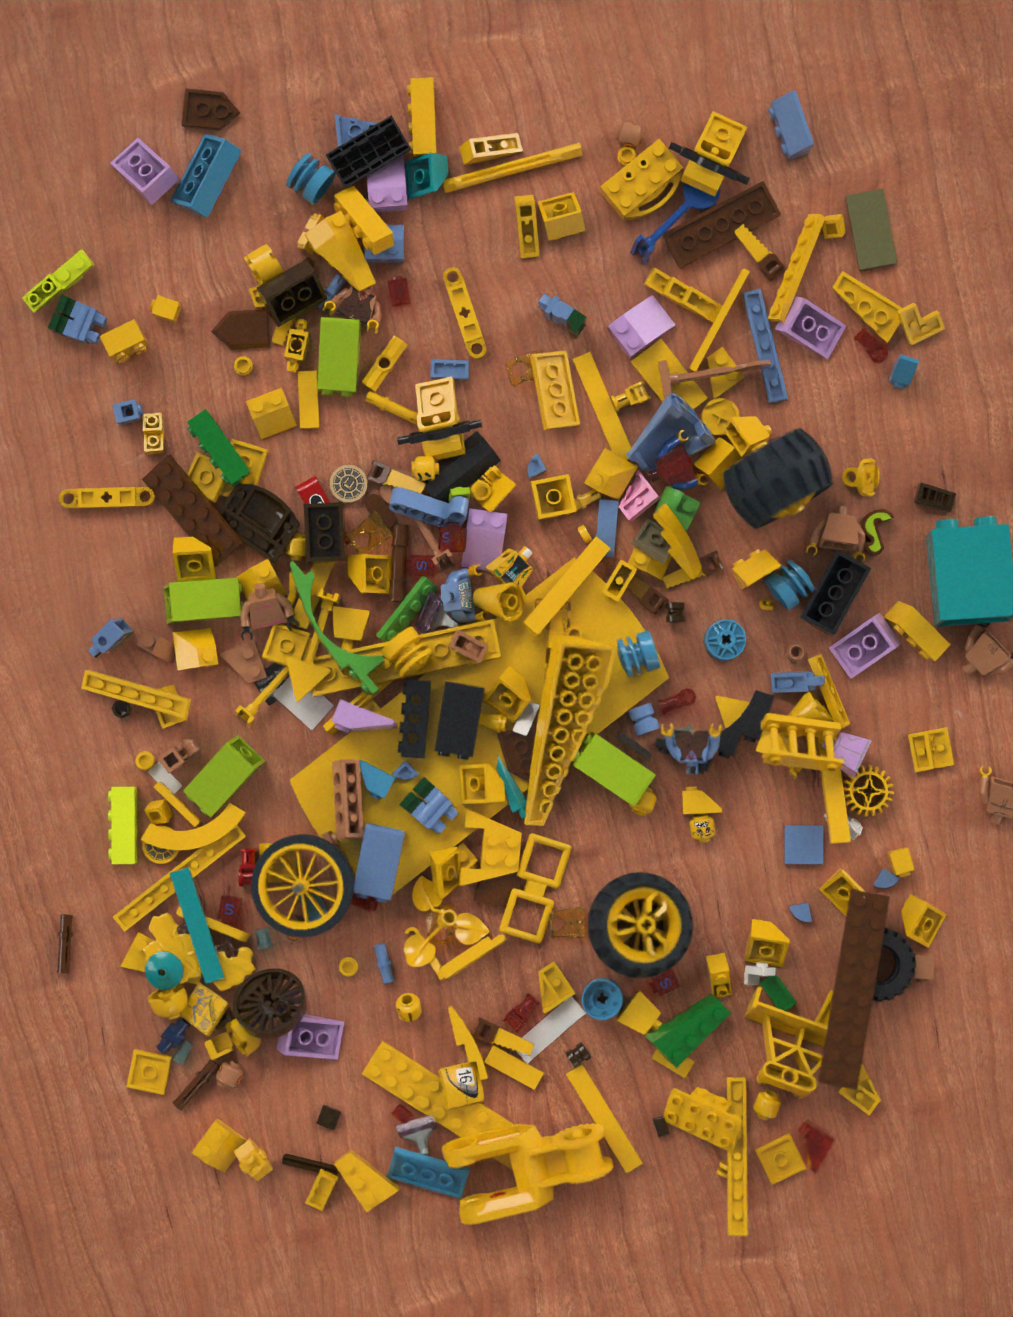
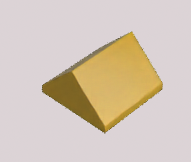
(717, 460)
(445, 870)
(838, 889)

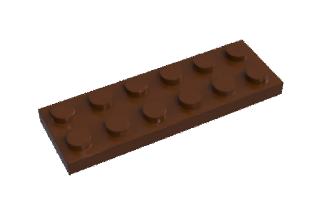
(717, 225)
(192, 508)

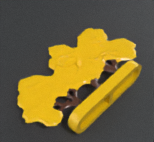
(181, 945)

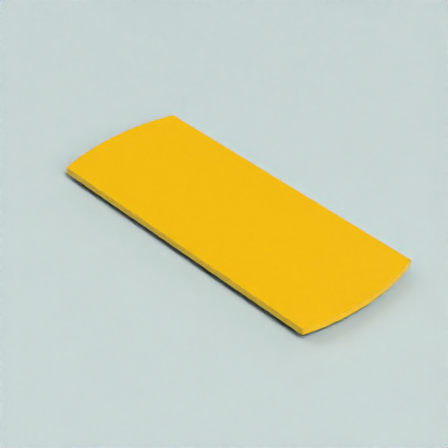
(592, 611)

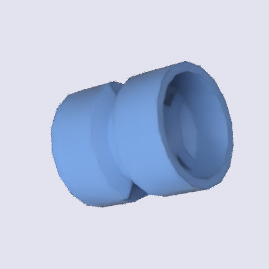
(643, 718)

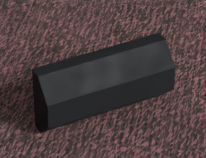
(368, 152)
(462, 469)

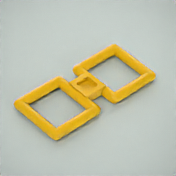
(535, 888)

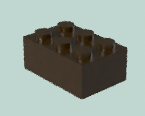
(292, 293)
(325, 532)

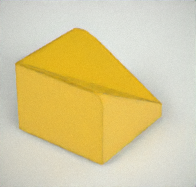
(833, 226)
(158, 812)

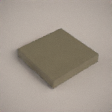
(651, 541)

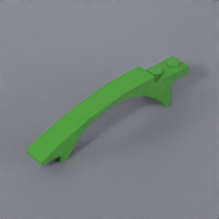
(358, 665)

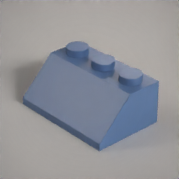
(791, 126)

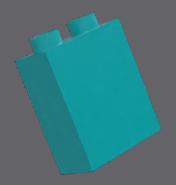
(970, 572)

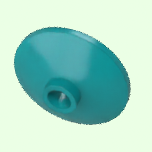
(170, 964)

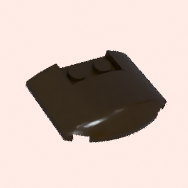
(260, 519)

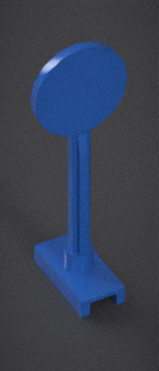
(693, 198)

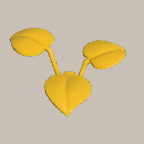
(468, 927)

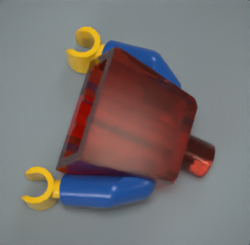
(675, 465)

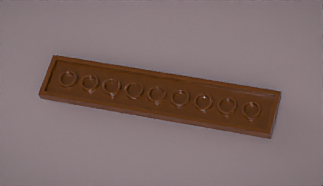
(853, 989)

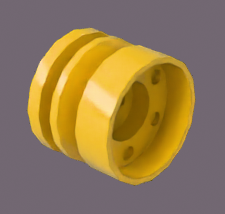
(404, 649)

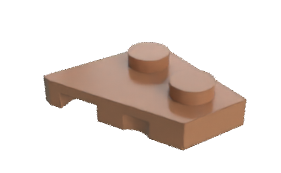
(246, 662)

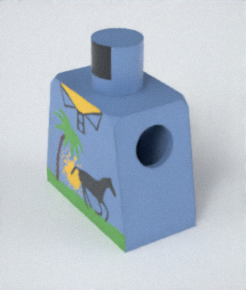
(115, 632)

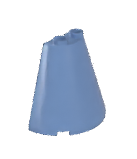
(669, 419)

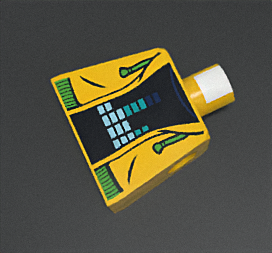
(511, 566)

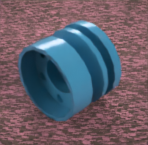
(307, 176)
(790, 584)
(713, 640)
(638, 654)
(595, 1007)

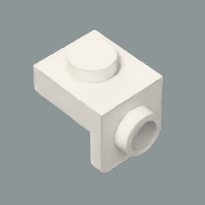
(753, 973)

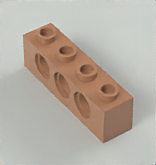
(347, 799)

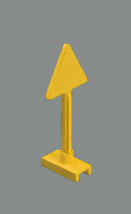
(305, 674)
(731, 710)
(248, 713)

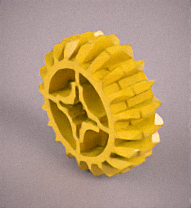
(867, 799)

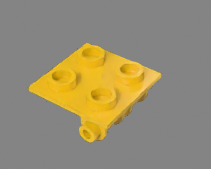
(500, 488)

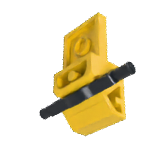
(713, 155)
(439, 421)

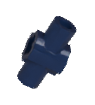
(173, 1035)

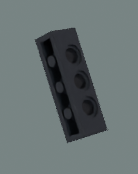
(404, 747)

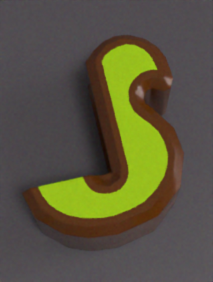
(869, 526)

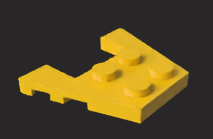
(499, 849)

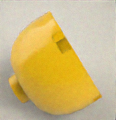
(168, 1002)
(242, 1040)

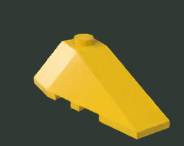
(338, 245)

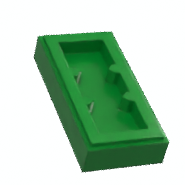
(778, 992)

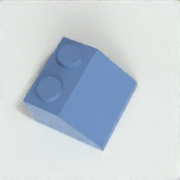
(392, 255)

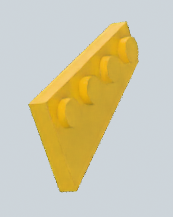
(869, 305)
(136, 958)

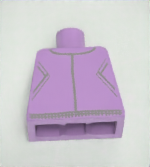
(852, 750)

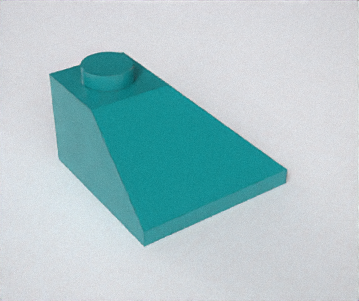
(425, 174)

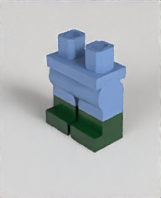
(563, 314)
(83, 324)
(431, 812)

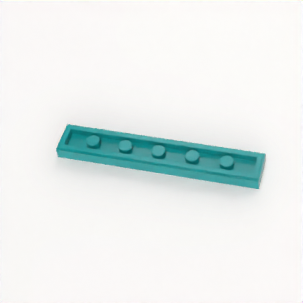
(197, 925)

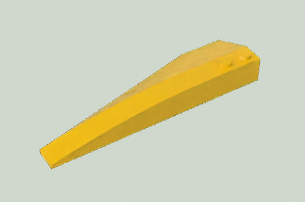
(572, 690)

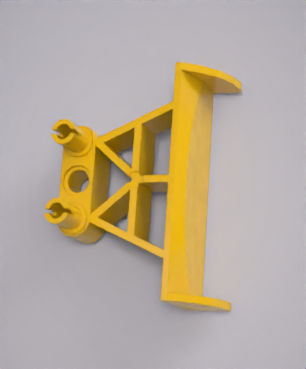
(772, 1072)

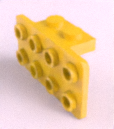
(703, 1116)

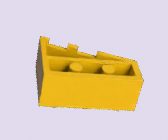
(917, 631)
(364, 1180)

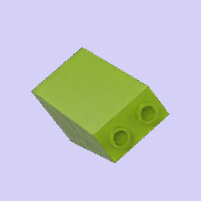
(339, 356)
(202, 600)
(612, 768)
(223, 776)

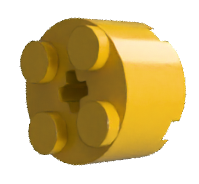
(263, 264)

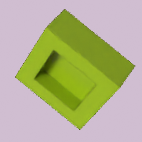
(459, 491)

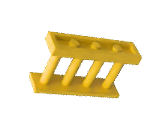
(801, 726)

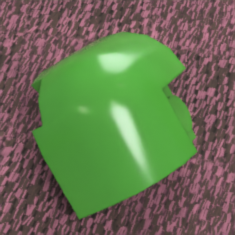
(680, 504)

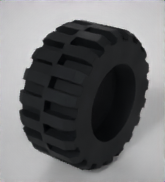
(903, 967)

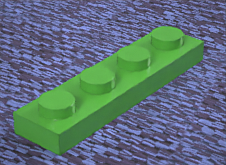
(407, 609)

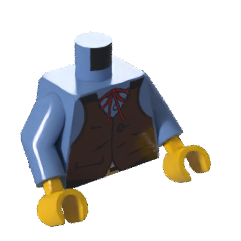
(692, 746)

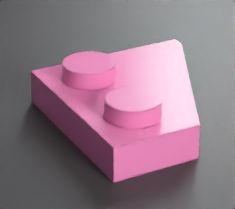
(638, 497)

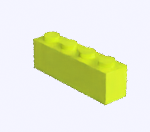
(123, 825)

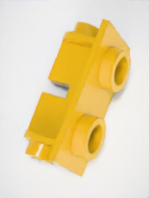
(303, 243)

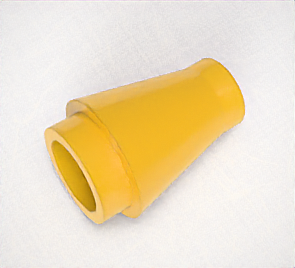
(496, 722)

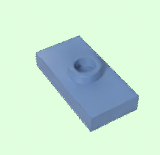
(449, 368)

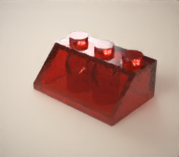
(814, 1143)

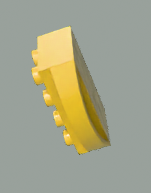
(643, 182)

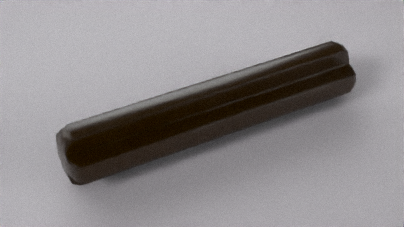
(308, 1164)

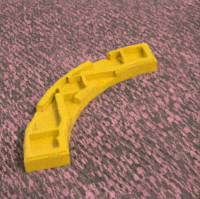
(196, 837)

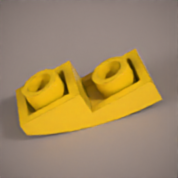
(153, 433)

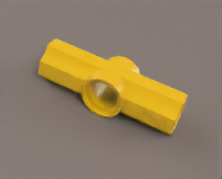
(391, 353)

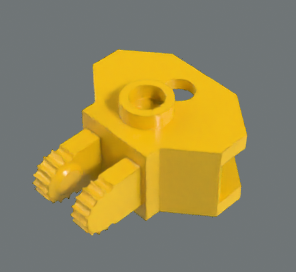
(253, 1160)

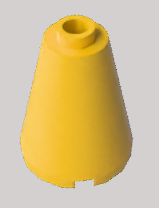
(501, 600)
(809, 708)

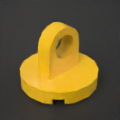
(866, 477)

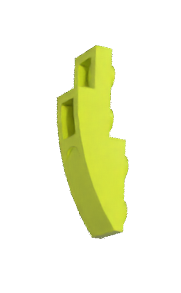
(59, 282)

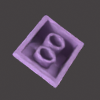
(145, 171)
(388, 187)
(640, 326)
(811, 327)
(484, 538)
(865, 645)
(357, 719)
(313, 1038)

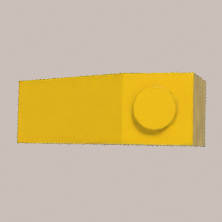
(489, 148)
(527, 226)

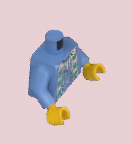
(458, 596)

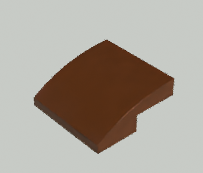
(497, 889)

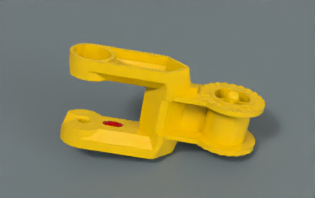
(536, 1164)

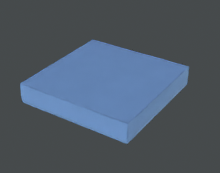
(803, 844)

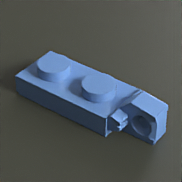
(795, 681)

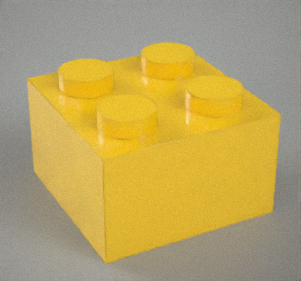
(125, 341)

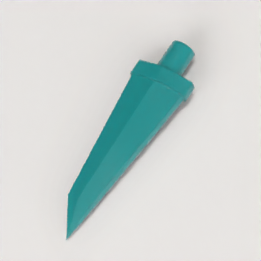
(514, 795)

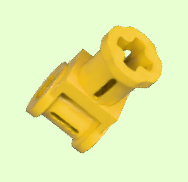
(632, 396)

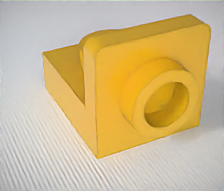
(467, 858)

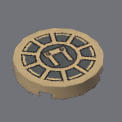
(348, 483)

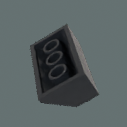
(835, 593)

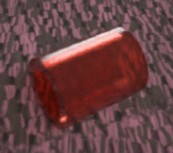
(402, 1114)

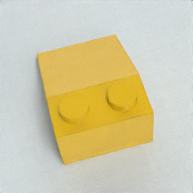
(754, 568)

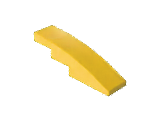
(683, 295)
(681, 545)
(464, 1036)

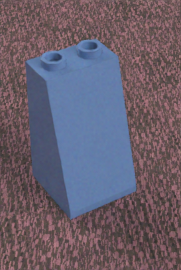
(378, 862)

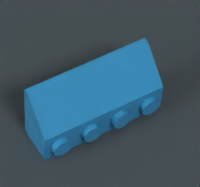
(206, 175)

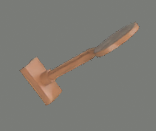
(674, 379)
(440, 557)

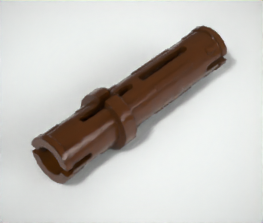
(64, 943)
(210, 1068)

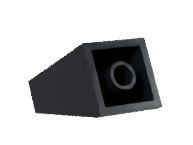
(459, 720)

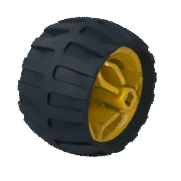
(778, 478)
(670, 907)

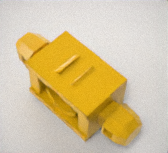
(301, 326)

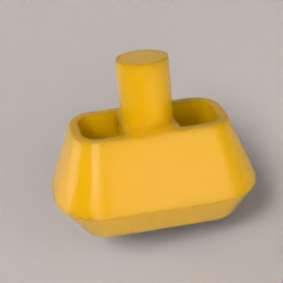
(766, 604)

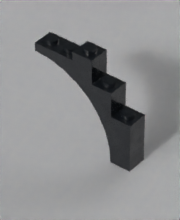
(746, 725)

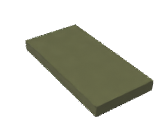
(871, 229)

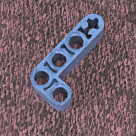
(427, 508)

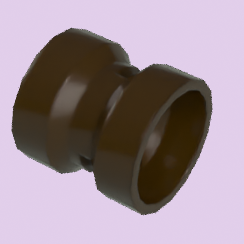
(675, 607)
(573, 1055)

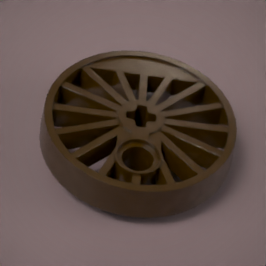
(262, 1008)

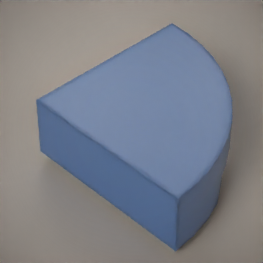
(535, 467)
(405, 771)
(885, 879)
(801, 912)

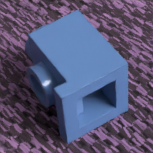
(121, 409)

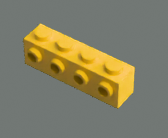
(423, 116)
(364, 220)

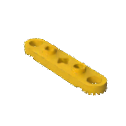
(468, 326)
(93, 497)

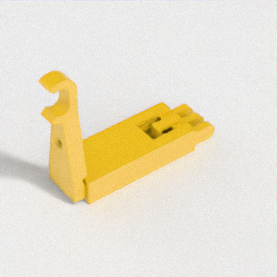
(466, 958)

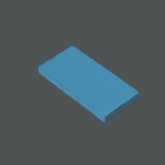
(427, 1172)

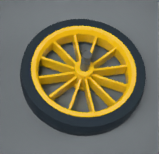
(302, 885)

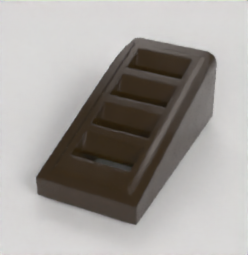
(919, 497)

